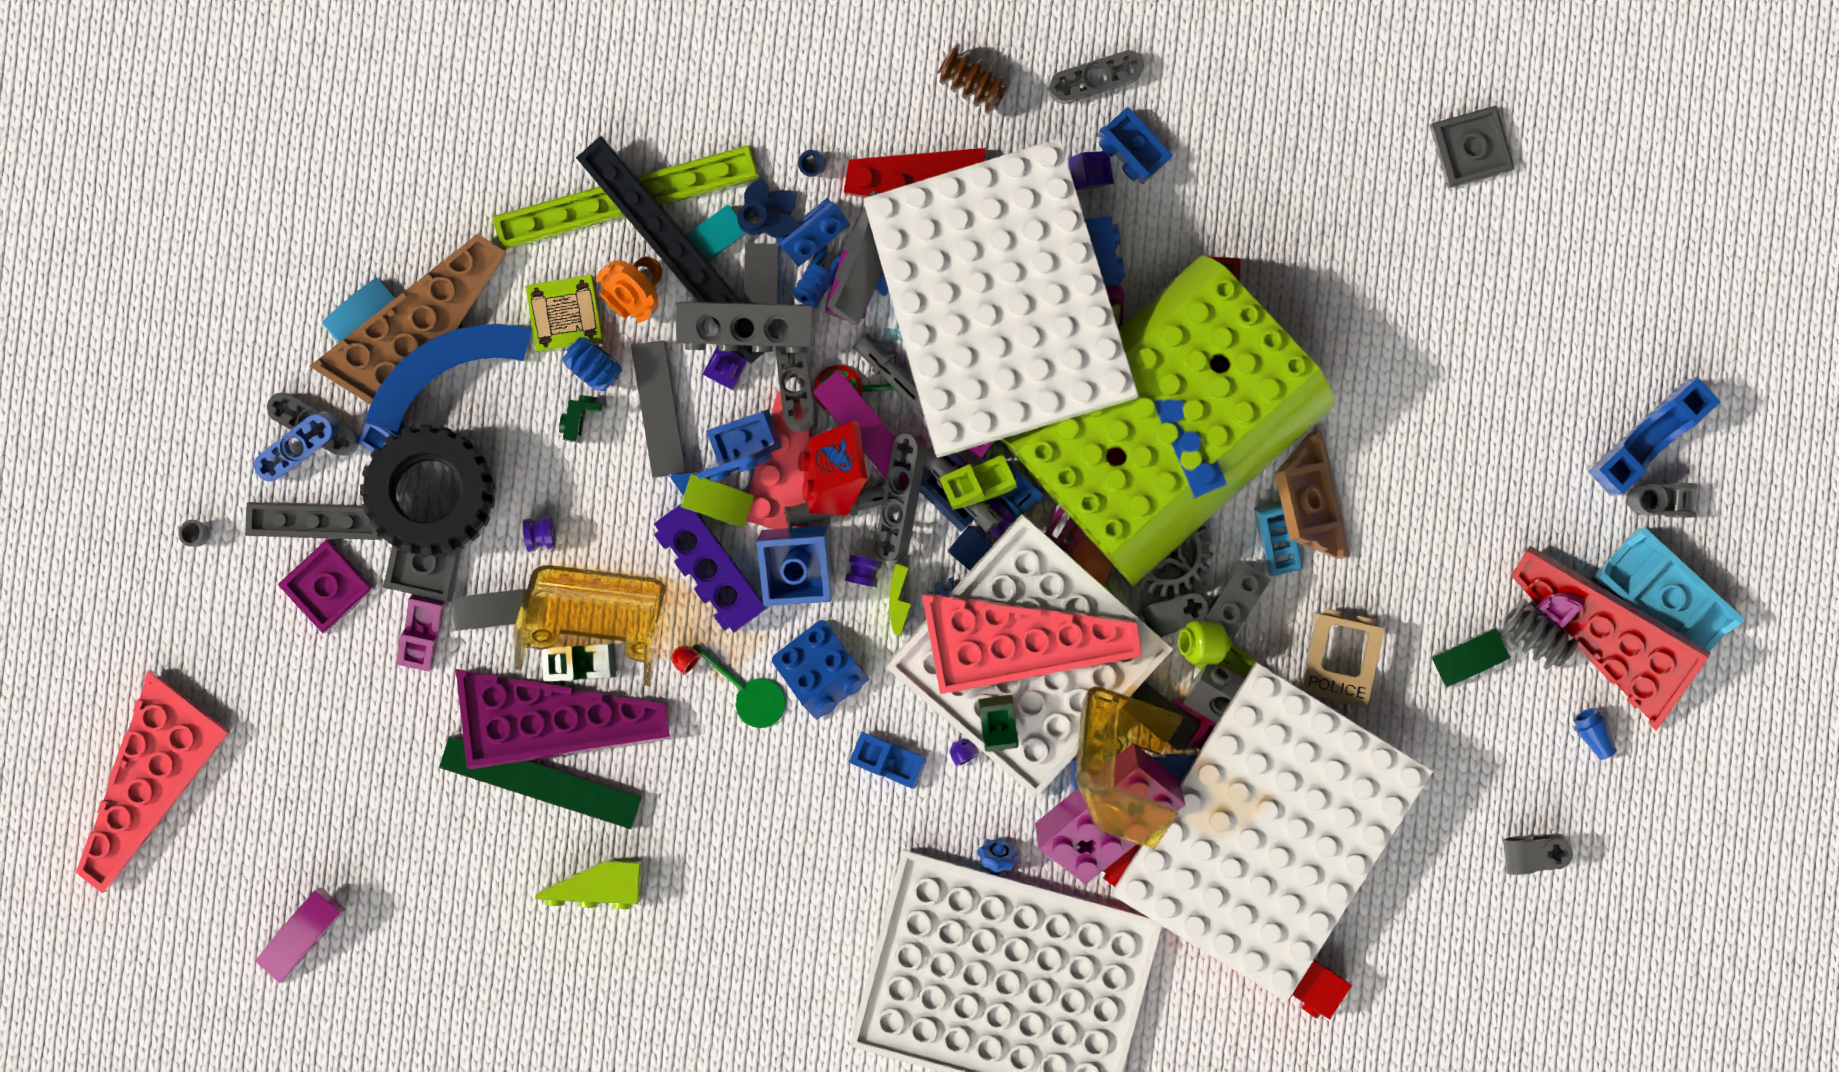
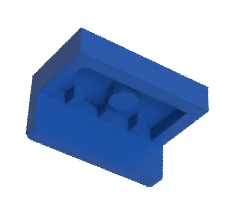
(1134, 146)
(815, 231)

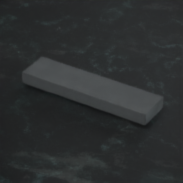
(658, 409)
(308, 521)

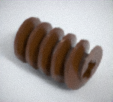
(973, 79)

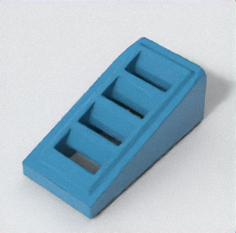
(1261, 515)

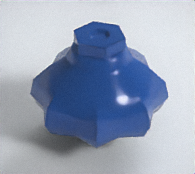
(998, 855)

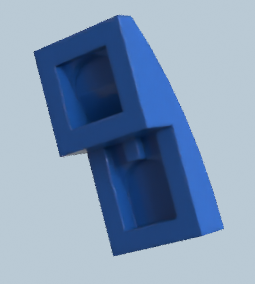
(888, 760)

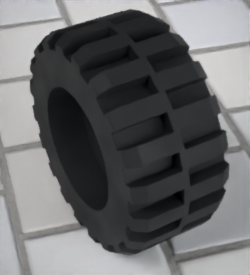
(400, 455)

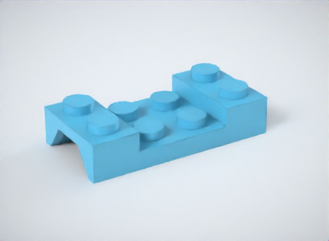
(1667, 589)

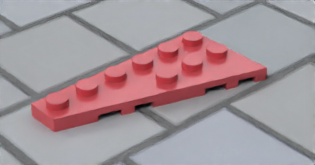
(153, 768)

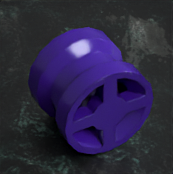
(1007, 521)
(539, 533)
(863, 571)

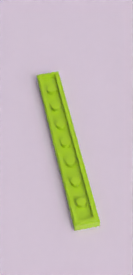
(595, 206)

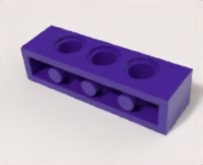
(748, 602)

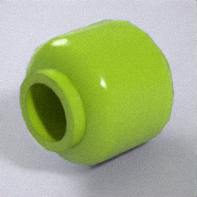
(1204, 642)

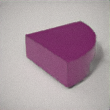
(1560, 607)

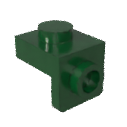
(572, 422)
(998, 723)

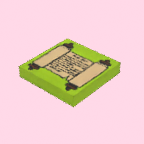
(563, 312)

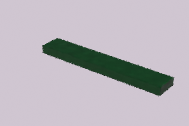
(549, 786)

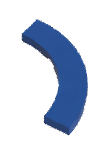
(435, 358)

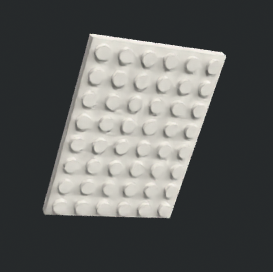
(999, 298)
(1273, 832)
(1001, 975)

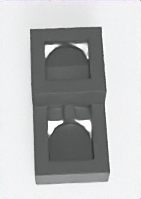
(487, 609)

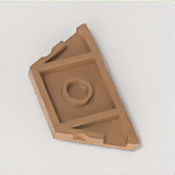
(1311, 499)

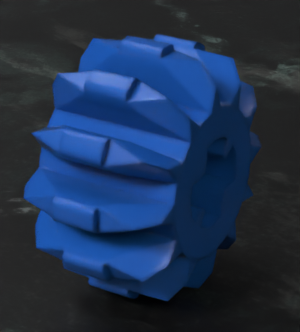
(592, 364)

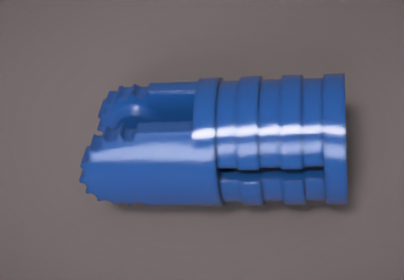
(815, 279)

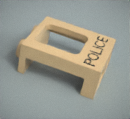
(1338, 686)

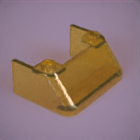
(594, 607)
(1106, 729)

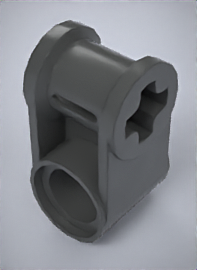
(1669, 500)
(1167, 614)
(1531, 855)

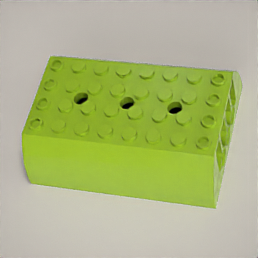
(1241, 416)

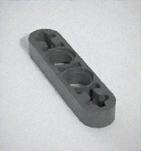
(906, 499)

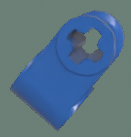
(1014, 497)

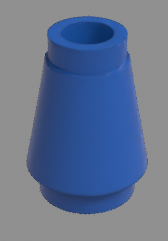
(1595, 732)

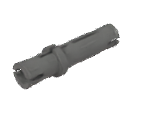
(889, 369)
(867, 499)
(981, 511)

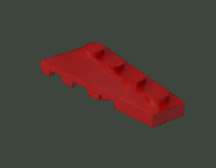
(896, 171)

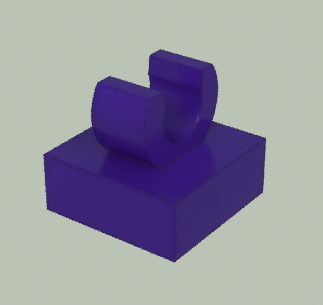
(725, 368)

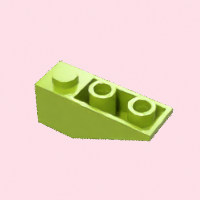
(609, 881)

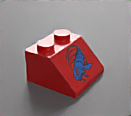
(833, 470)

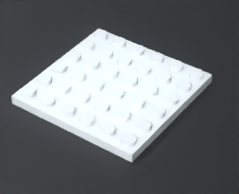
(1036, 573)

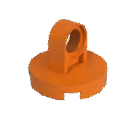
(628, 289)

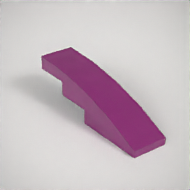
(848, 406)

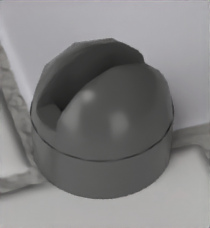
(189, 533)

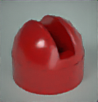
(685, 658)

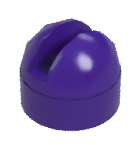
(962, 751)

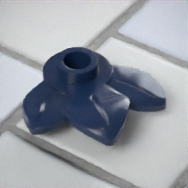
(771, 208)

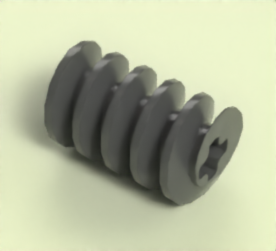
(1538, 635)

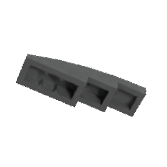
(858, 272)

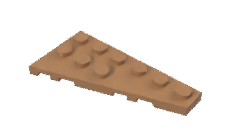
(414, 317)

